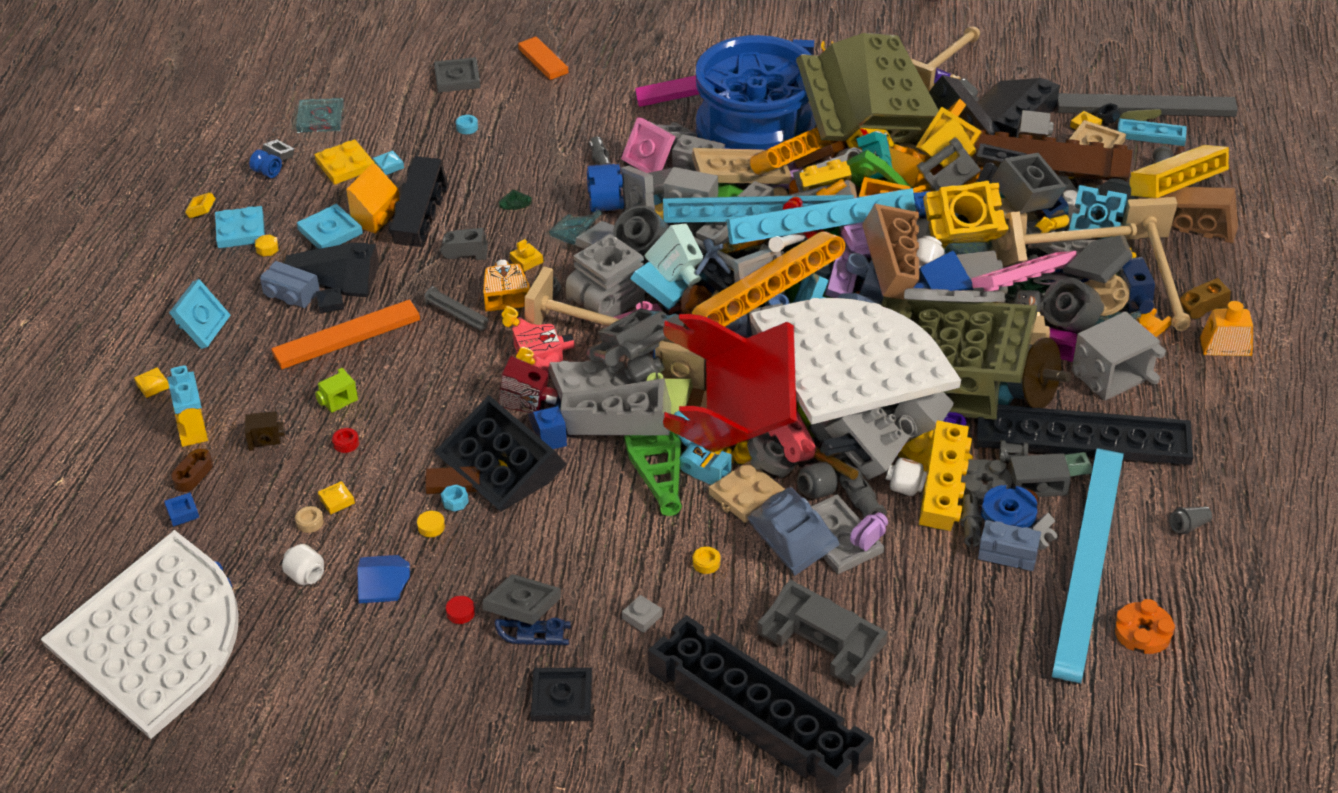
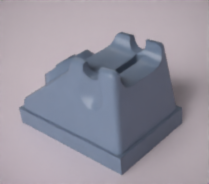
(793, 530)

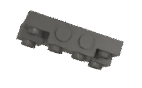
(826, 625)

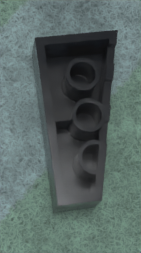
(949, 90)
(418, 201)

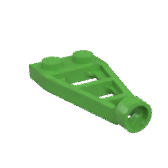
(868, 164)
(646, 445)

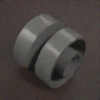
(639, 229)

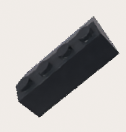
(1010, 97)
(497, 435)

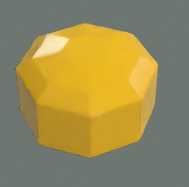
(266, 245)

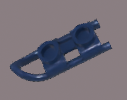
(552, 627)

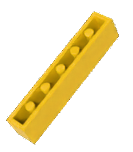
(1179, 171)

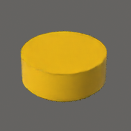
(431, 523)
(706, 560)

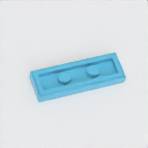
(1153, 132)

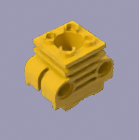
(977, 202)

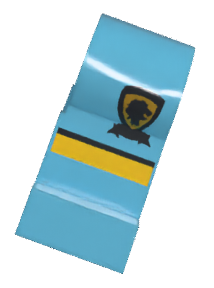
(705, 464)

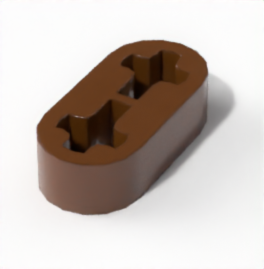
(191, 469)

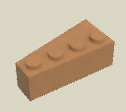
(1206, 211)
(893, 248)

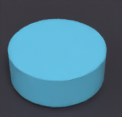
(466, 124)

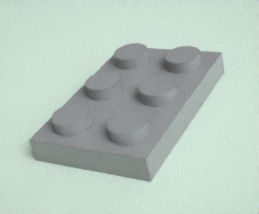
(584, 376)

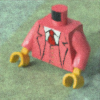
(535, 342)

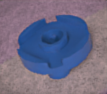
(1020, 499)

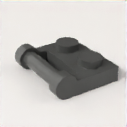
(956, 173)

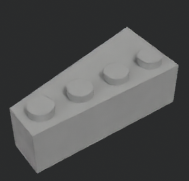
(618, 410)

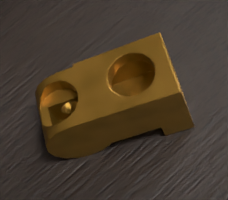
(1205, 298)

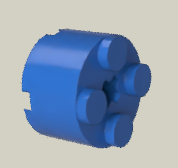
(604, 187)

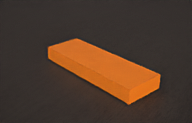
(543, 58)

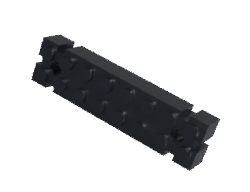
(761, 705)

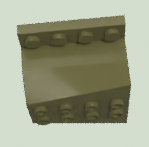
(869, 86)
(981, 342)

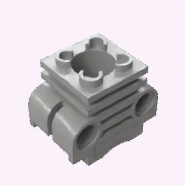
(604, 277)

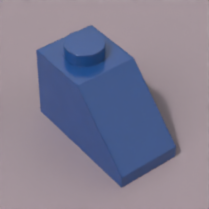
(549, 426)

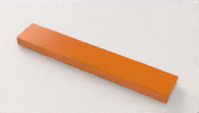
(345, 334)

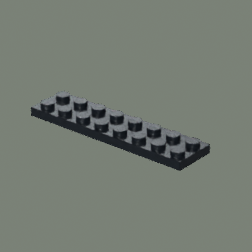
(1080, 431)

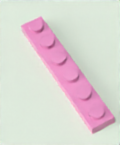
(1021, 271)

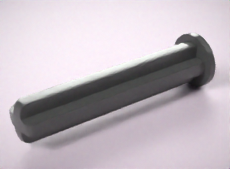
(455, 309)

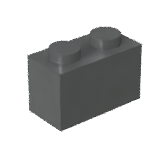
(1043, 474)

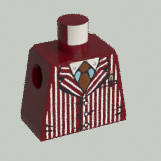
(525, 387)

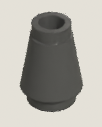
(1189, 518)

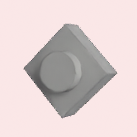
(642, 613)

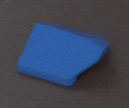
(381, 578)

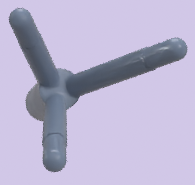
(711, 251)

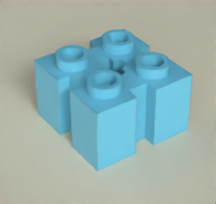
(1090, 202)

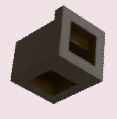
(263, 429)

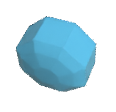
(454, 498)

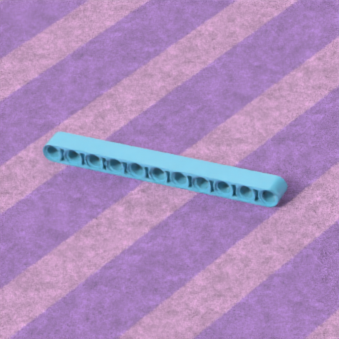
(1088, 567)

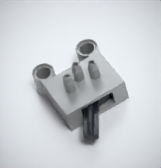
(869, 439)

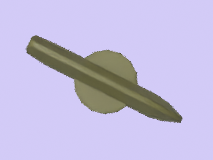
(1141, 115)

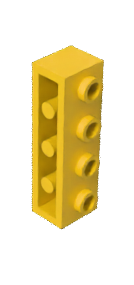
(944, 476)

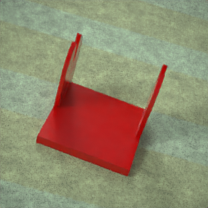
(746, 382)

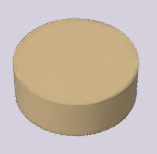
(309, 519)

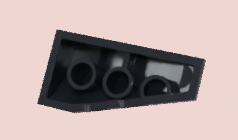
(344, 266)

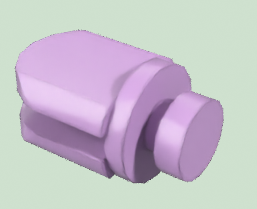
(869, 531)

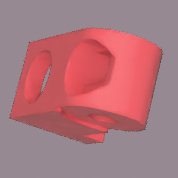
(796, 441)

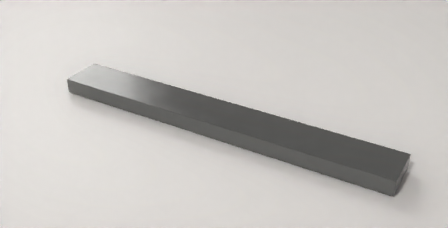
(1168, 104)

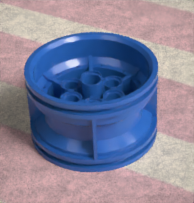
(752, 93)

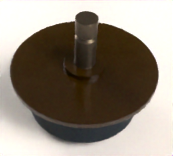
(1040, 374)

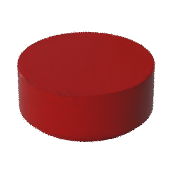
(345, 440)
(460, 609)

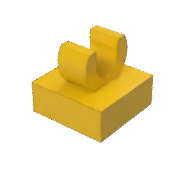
(526, 256)

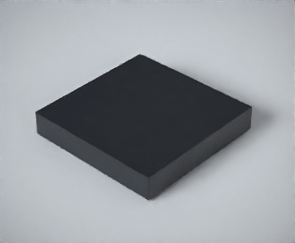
(561, 694)

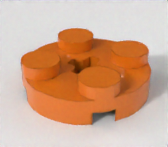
(1147, 614)

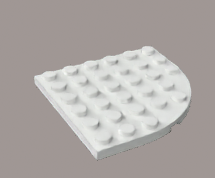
(857, 356)
(153, 634)

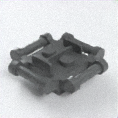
(631, 336)

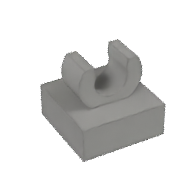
(1043, 524)

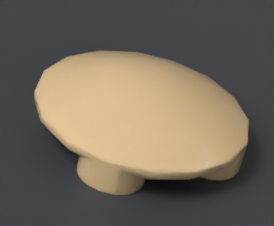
(1112, 293)

